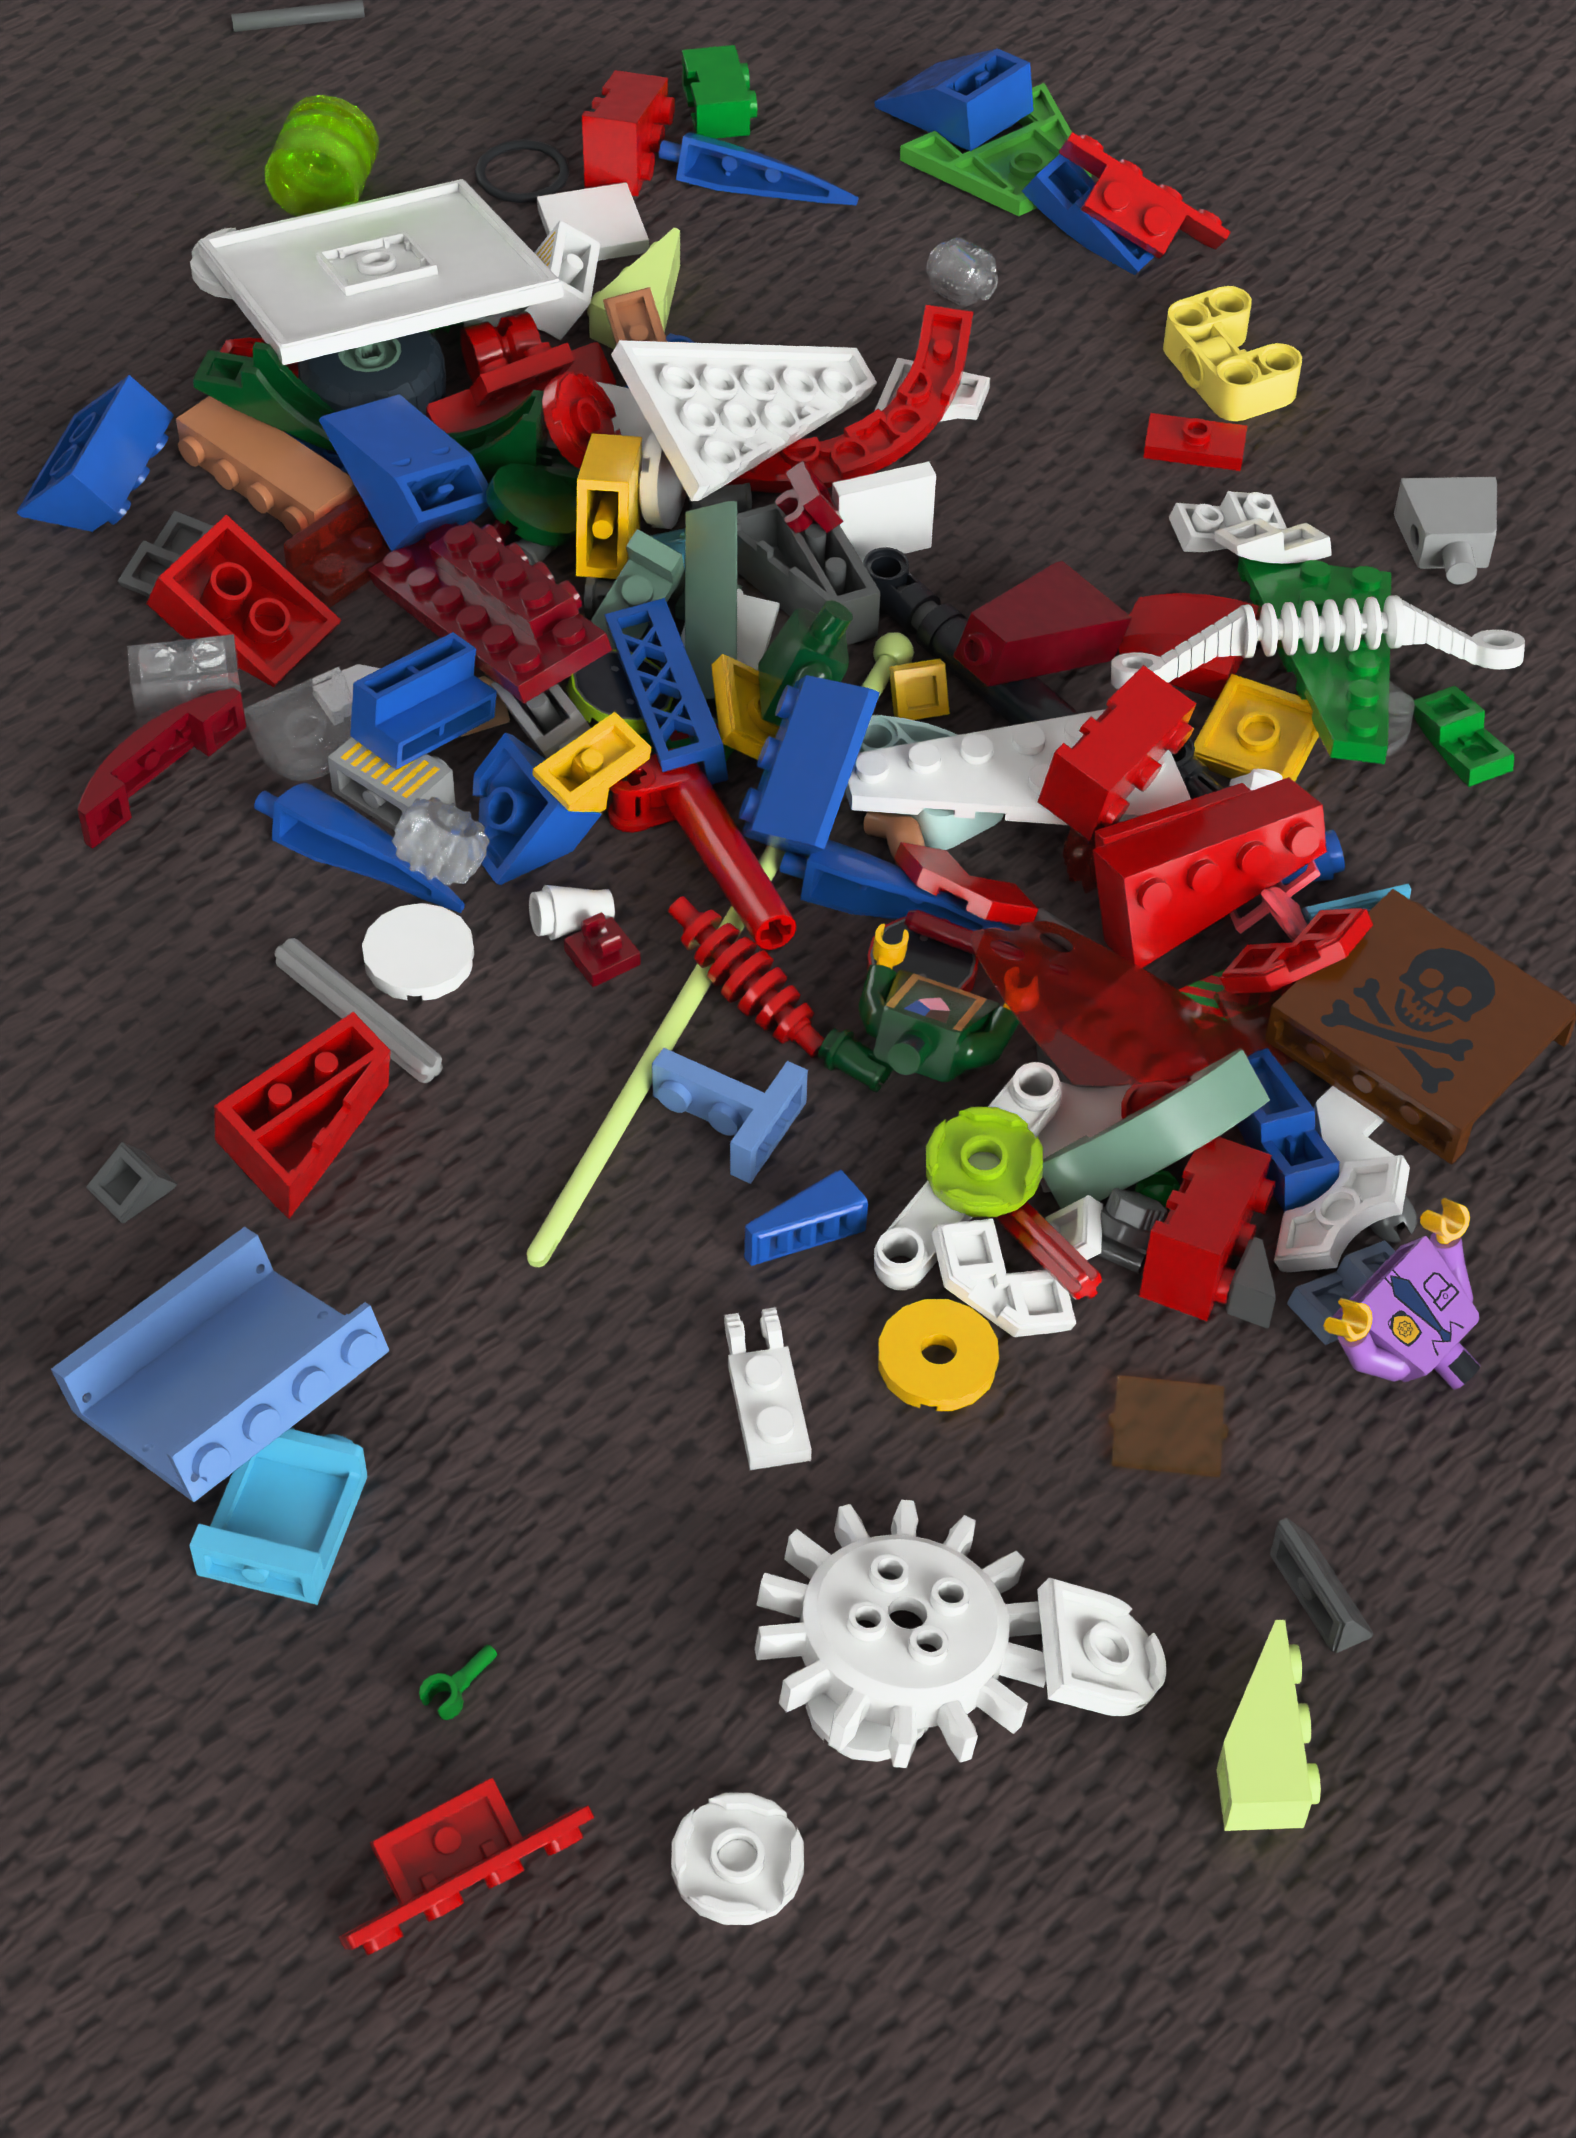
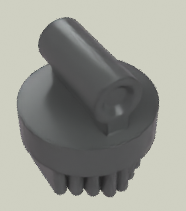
(1128, 1226)

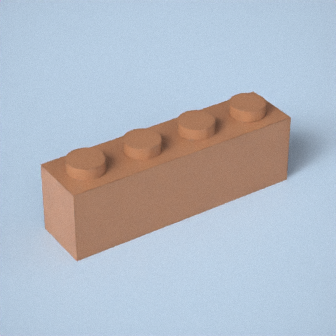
(262, 464)

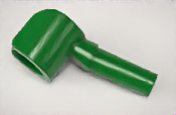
(456, 1683)

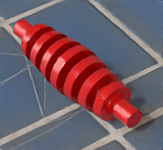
(746, 976)

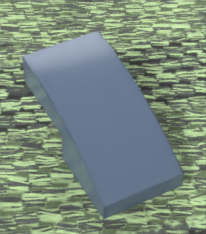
(1320, 1297)

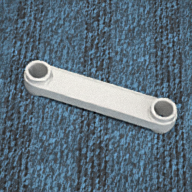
(912, 1229)

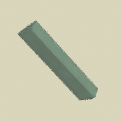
(710, 589)

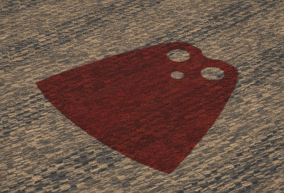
(1106, 1015)

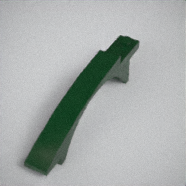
(277, 397)

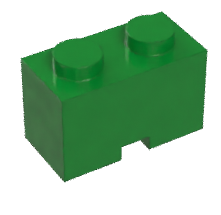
(719, 91)

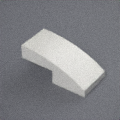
(1267, 544)

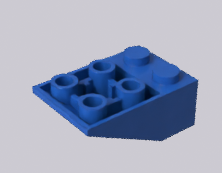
(965, 97)
(406, 469)

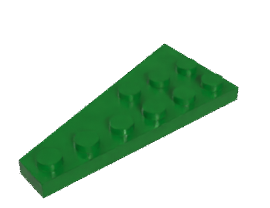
(1343, 686)

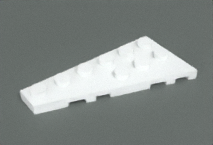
(988, 773)

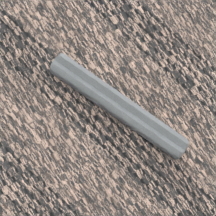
(344, 998)

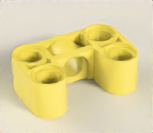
(1204, 345)

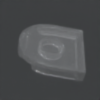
(302, 726)

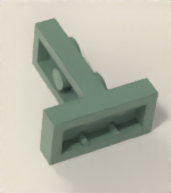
(649, 575)

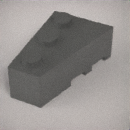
(806, 568)

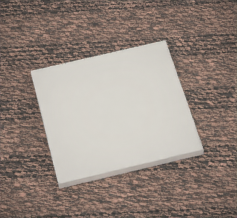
(377, 270)

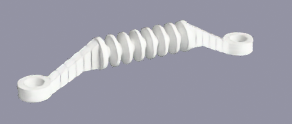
(1399, 622)

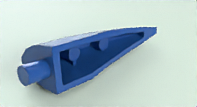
(744, 171)
(340, 836)
(872, 887)

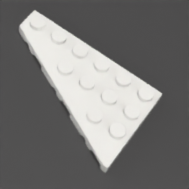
(736, 403)

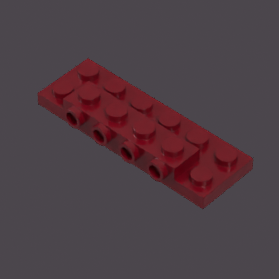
(496, 601)

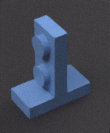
(732, 1106)

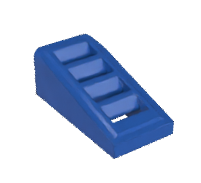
(809, 1219)

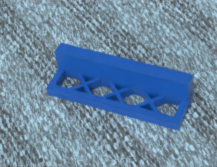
(675, 680)

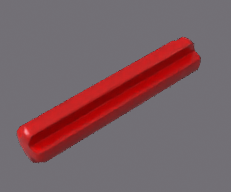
(1052, 1251)

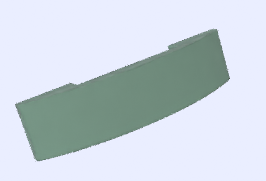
(1157, 1133)

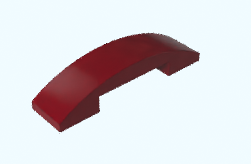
(198, 723)

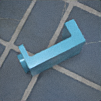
(284, 1516)

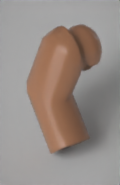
(894, 828)

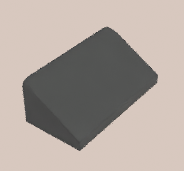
(1318, 1588)

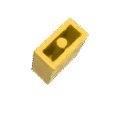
(607, 504)

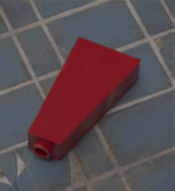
(1042, 628)

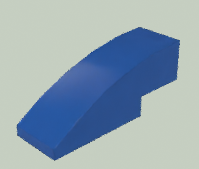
(1060, 193)
(1286, 1130)

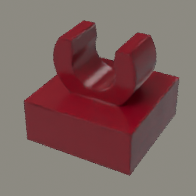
(807, 501)
(601, 950)

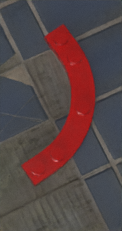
(885, 433)

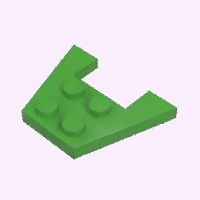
(1001, 167)

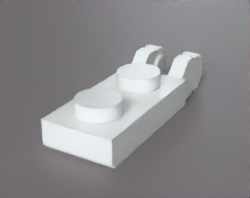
(766, 1395)

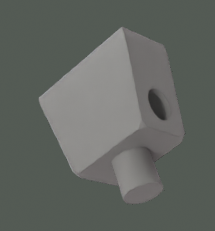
(1449, 523)

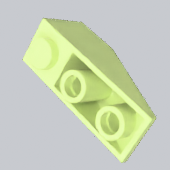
(654, 269)
(1264, 1757)

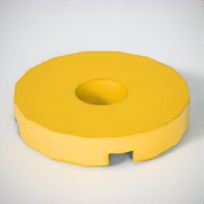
(931, 1384)

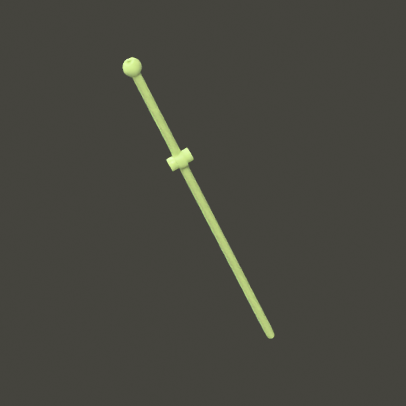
(888, 651)

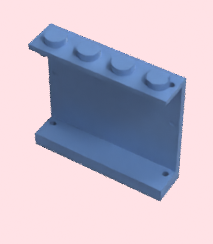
(216, 1366)

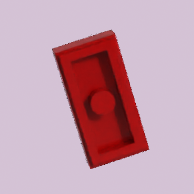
(1195, 441)

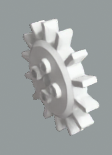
(882, 1669)

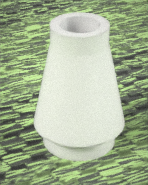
(561, 909)

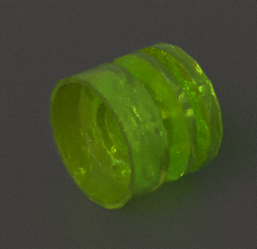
(321, 156)

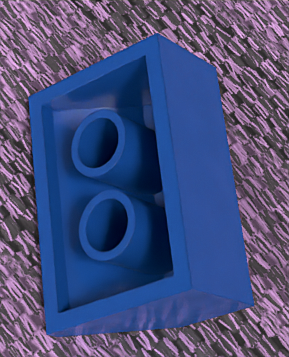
(99, 459)
(807, 764)

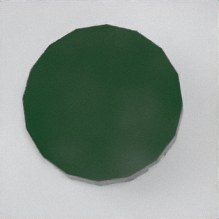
(535, 503)

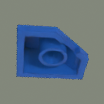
(520, 815)

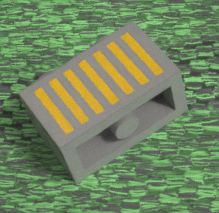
(380, 788)

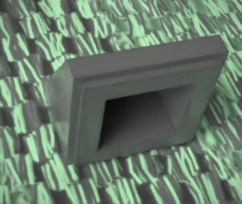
(129, 1182)
(1252, 1287)

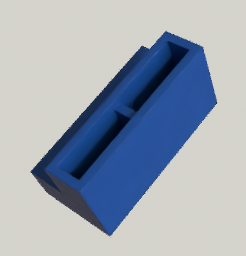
(421, 702)

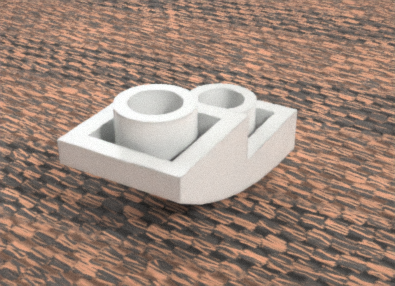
(1196, 523)

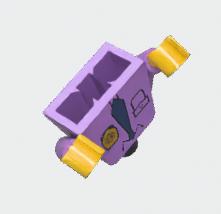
(1414, 1308)

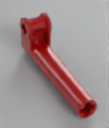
(691, 800)

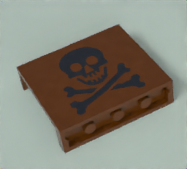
(1420, 1024)

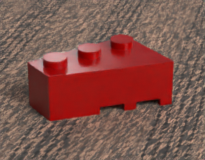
(626, 130)
(1117, 753)
(303, 1110)
(1206, 1227)

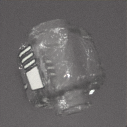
(961, 271)

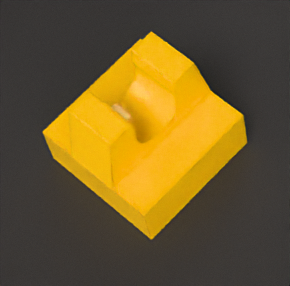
(919, 689)

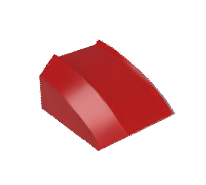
(1170, 619)

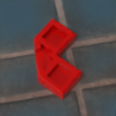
(986, 898)
(1275, 965)

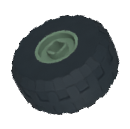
(377, 371)

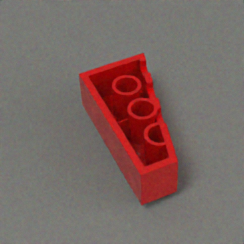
(1203, 866)

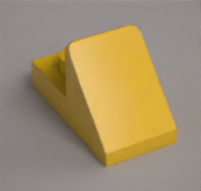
(592, 764)

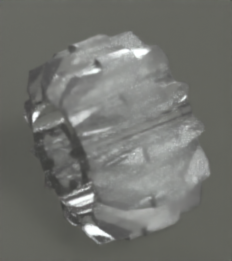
(440, 841)

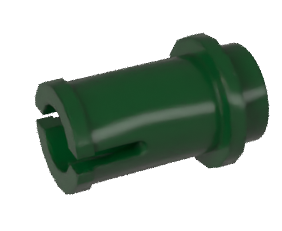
(854, 1059)

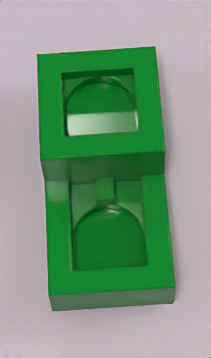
(1458, 733)

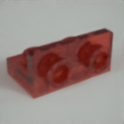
(336, 552)

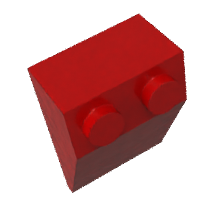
(239, 589)

